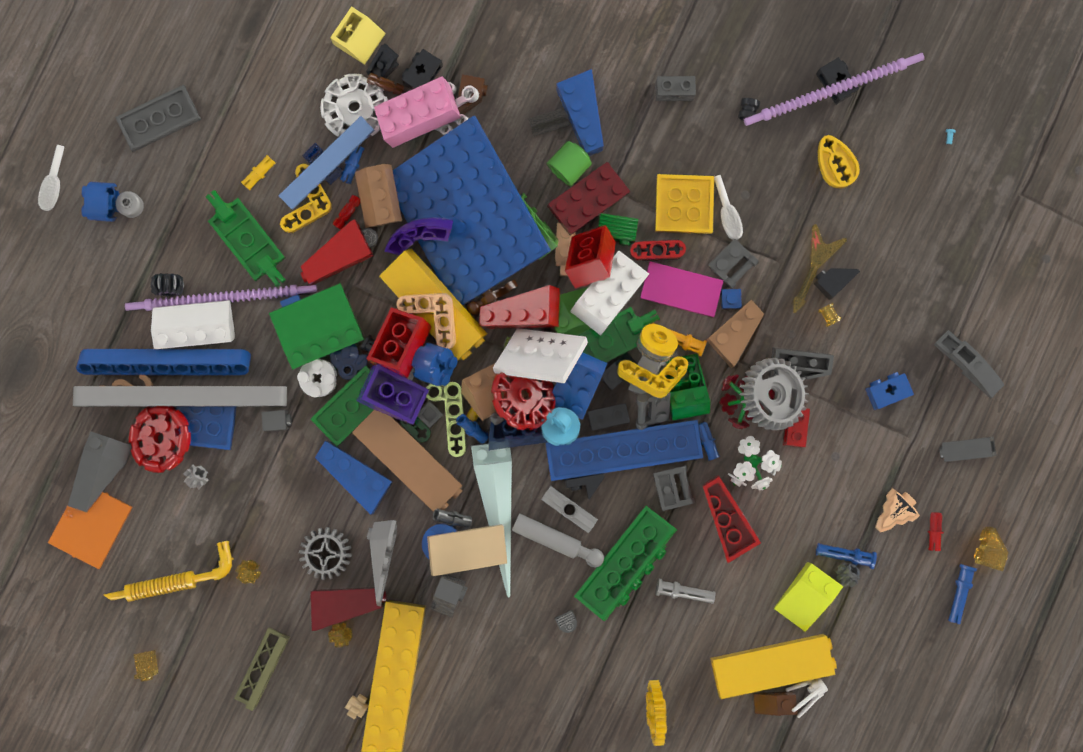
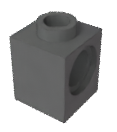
(276, 420)

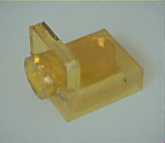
(145, 665)

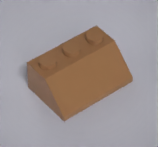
(378, 195)
(478, 392)

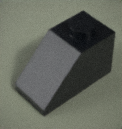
(834, 280)
(610, 376)

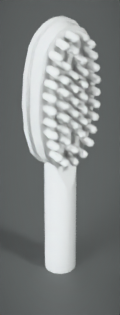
(51, 184)
(729, 215)

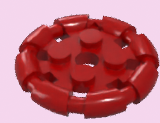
(522, 407)
(149, 438)

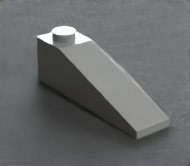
(382, 543)

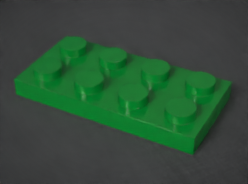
(342, 412)

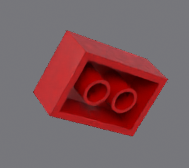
(590, 256)
(398, 341)

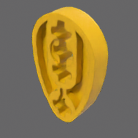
(847, 160)

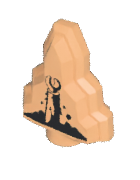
(896, 510)

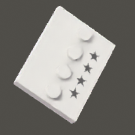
(540, 355)

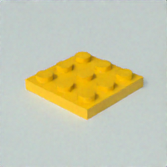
(684, 204)

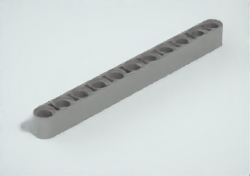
(179, 396)

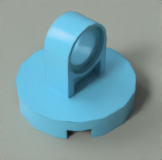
(561, 427)

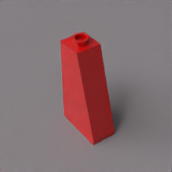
(338, 254)

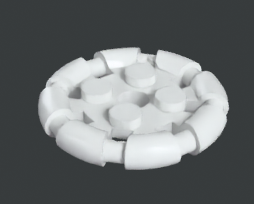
(345, 98)

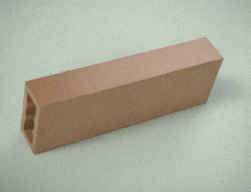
(408, 460)

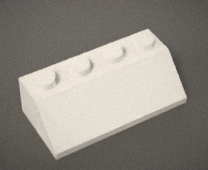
(192, 324)

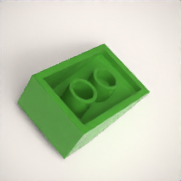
(568, 322)

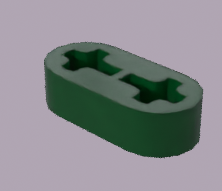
(412, 430)

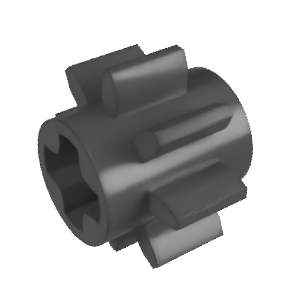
(847, 575)

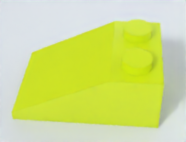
(808, 596)

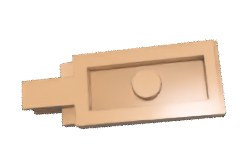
(562, 249)

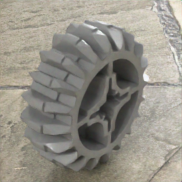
(324, 562)

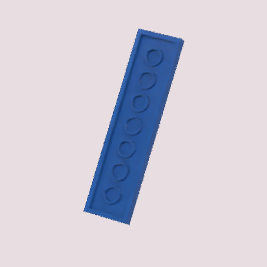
(625, 450)

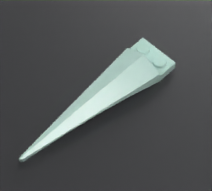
(494, 477)

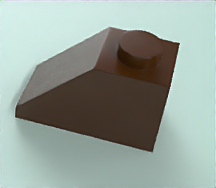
(476, 82)
(775, 703)

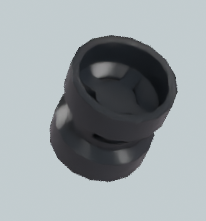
(749, 108)

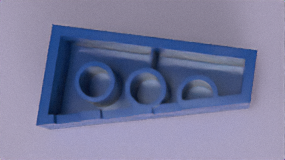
(581, 106)
(356, 477)

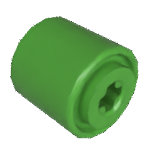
(569, 163)

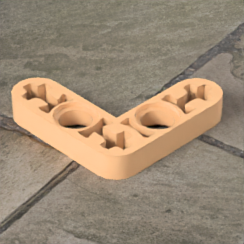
(435, 307)

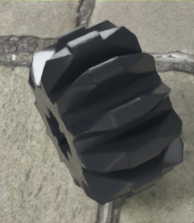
(167, 284)

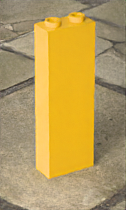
(412, 276)
(773, 666)

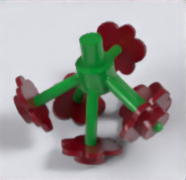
(730, 402)

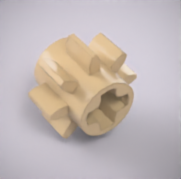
(356, 706)

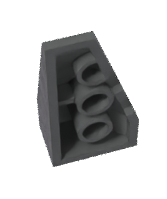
(97, 468)

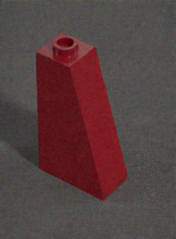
(338, 605)

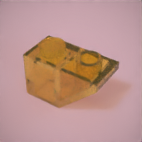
(992, 550)

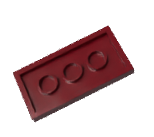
(588, 198)

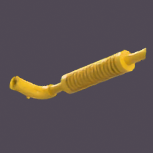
(175, 582)

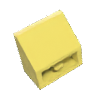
(357, 35)

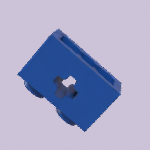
(900, 390)

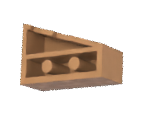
(735, 334)

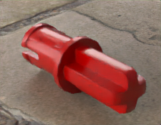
(935, 531)

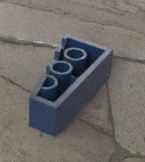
(505, 436)

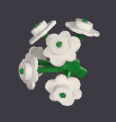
(746, 471)

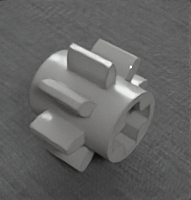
(195, 476)

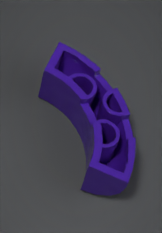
(424, 228)

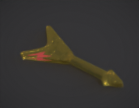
(819, 255)

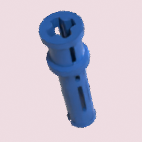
(855, 557)
(963, 584)

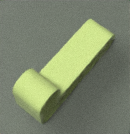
(451, 419)

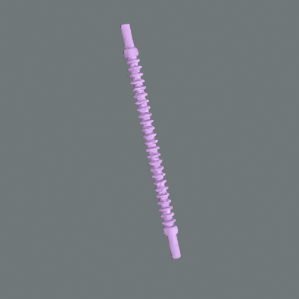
(900, 64)
(293, 290)

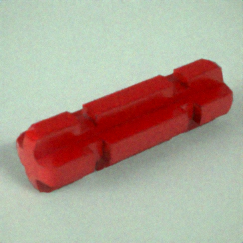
(346, 212)

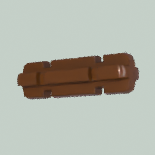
(385, 84)

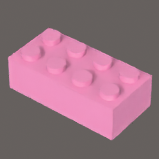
(417, 112)

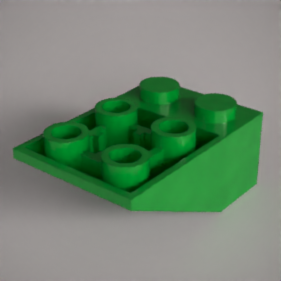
(690, 394)

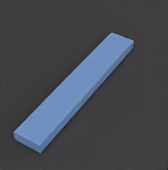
(326, 163)

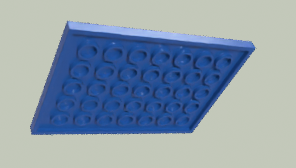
(491, 225)

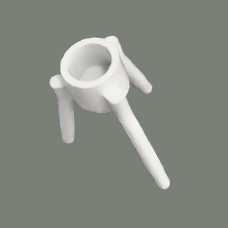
(816, 689)

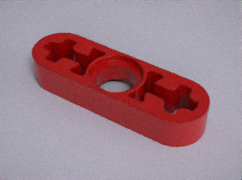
(672, 254)

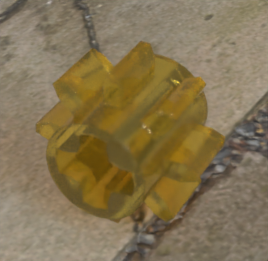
(248, 571)
(340, 635)

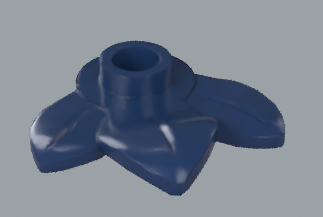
(348, 358)

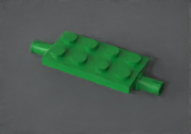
(246, 238)
(618, 336)

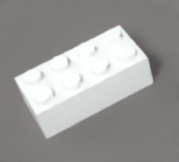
(607, 297)

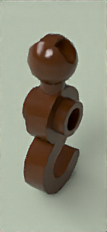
(490, 297)

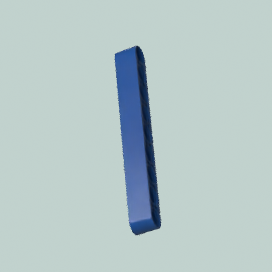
(163, 362)

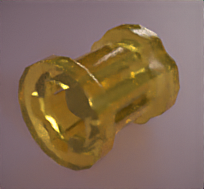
(829, 314)

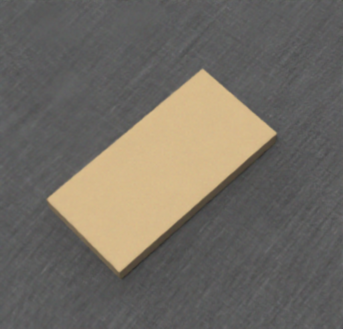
(467, 550)

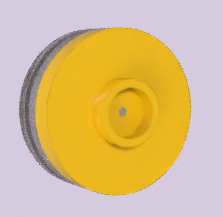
(657, 343)

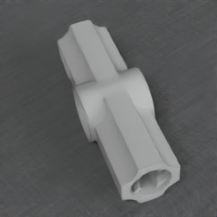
(579, 517)

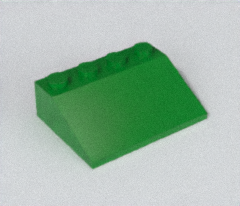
(316, 326)

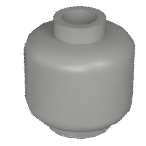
(129, 204)

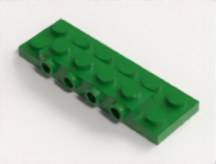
(626, 564)

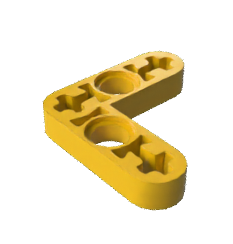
(311, 206)
(627, 369)

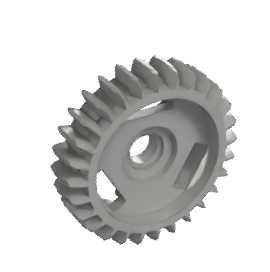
(785, 384)

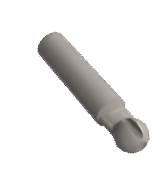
(556, 540)

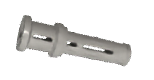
(676, 590)

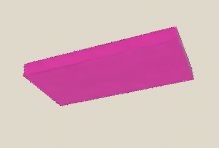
(681, 289)

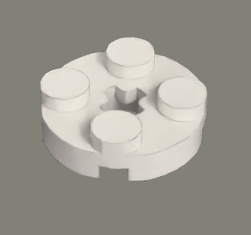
(328, 378)

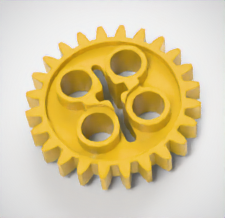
(656, 713)

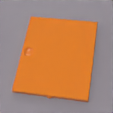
(92, 532)

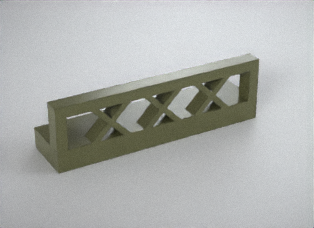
(266, 674)

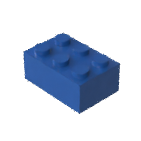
(580, 385)

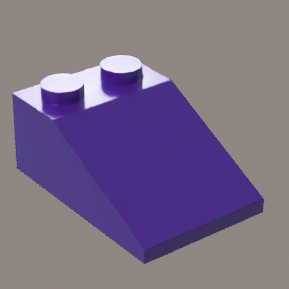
(392, 394)

